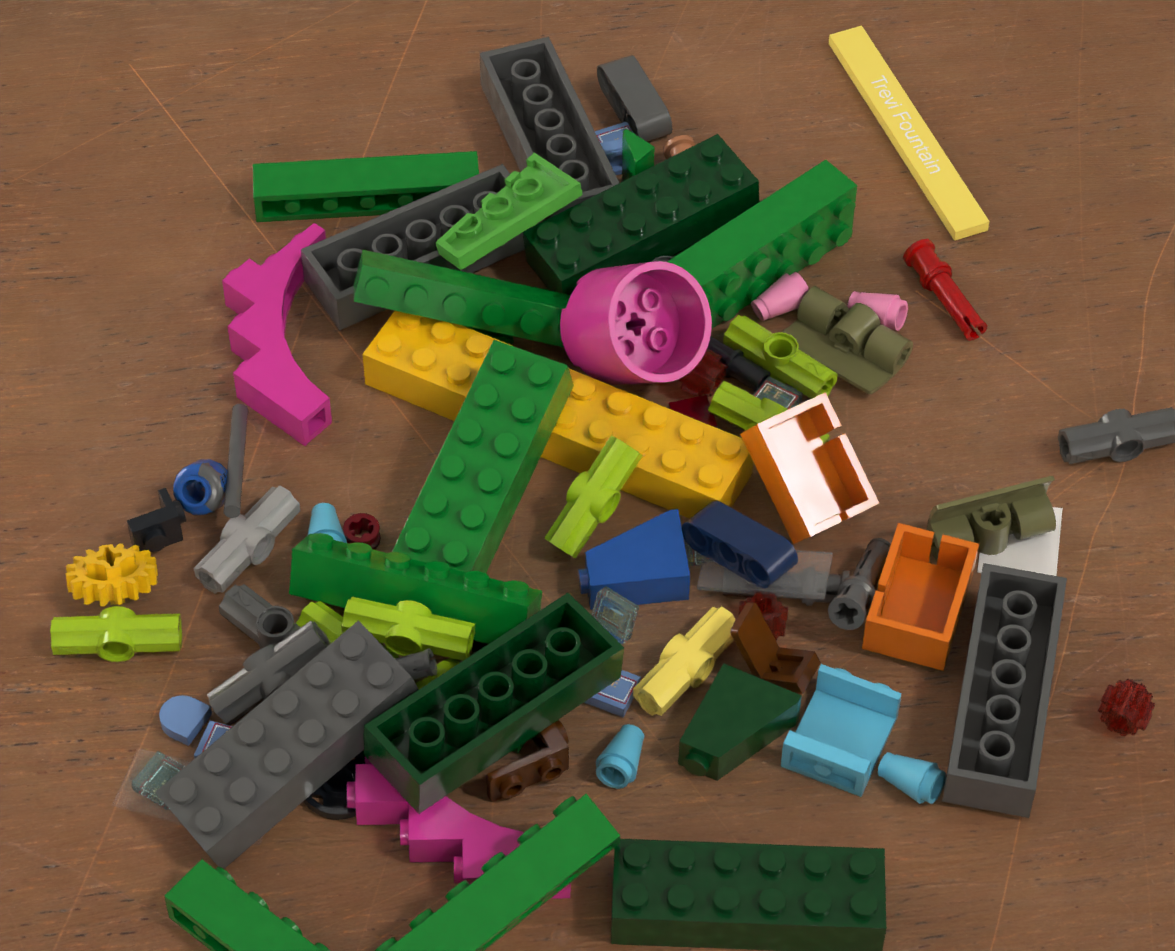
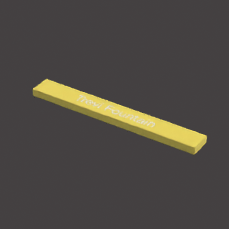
(909, 133)

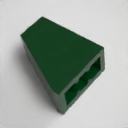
(735, 722)

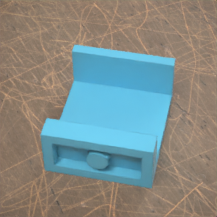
(842, 730)

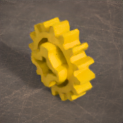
(111, 574)

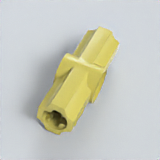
(685, 661)

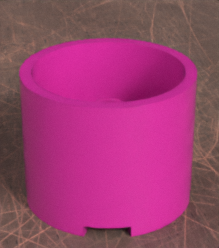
(637, 323)

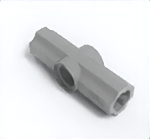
(247, 539)

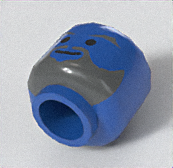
(201, 486)

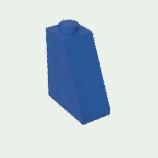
(640, 564)

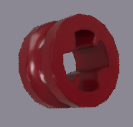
(360, 522)

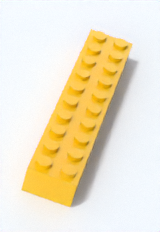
(682, 458)

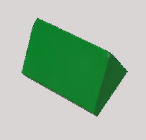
(636, 155)

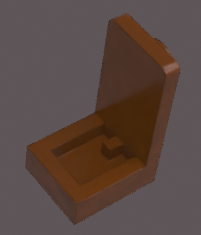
(767, 660)
(541, 766)

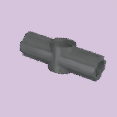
(1117, 435)
(257, 616)
(266, 672)

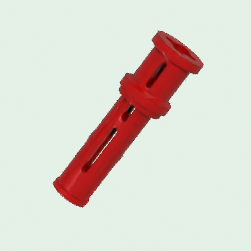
(936, 277)

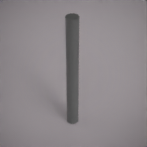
(236, 461)

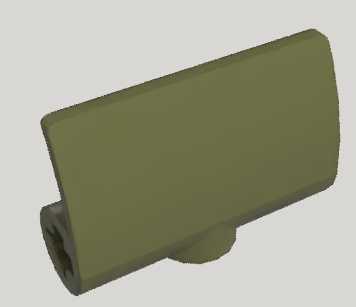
(849, 340)
(994, 515)

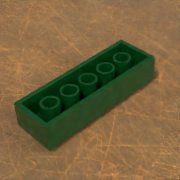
(643, 216)
(492, 702)
(748, 896)

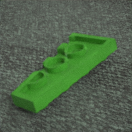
(518, 206)

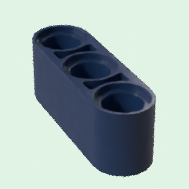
(740, 544)

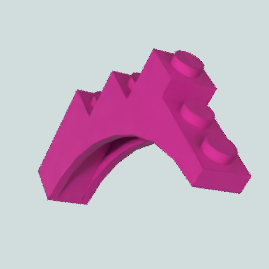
(269, 375)
(438, 833)

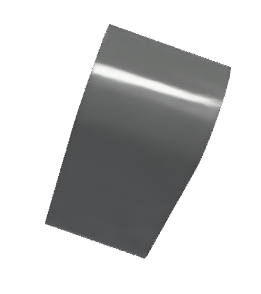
(634, 98)

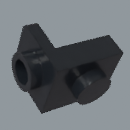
(160, 527)

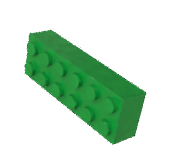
(772, 239)
(487, 459)

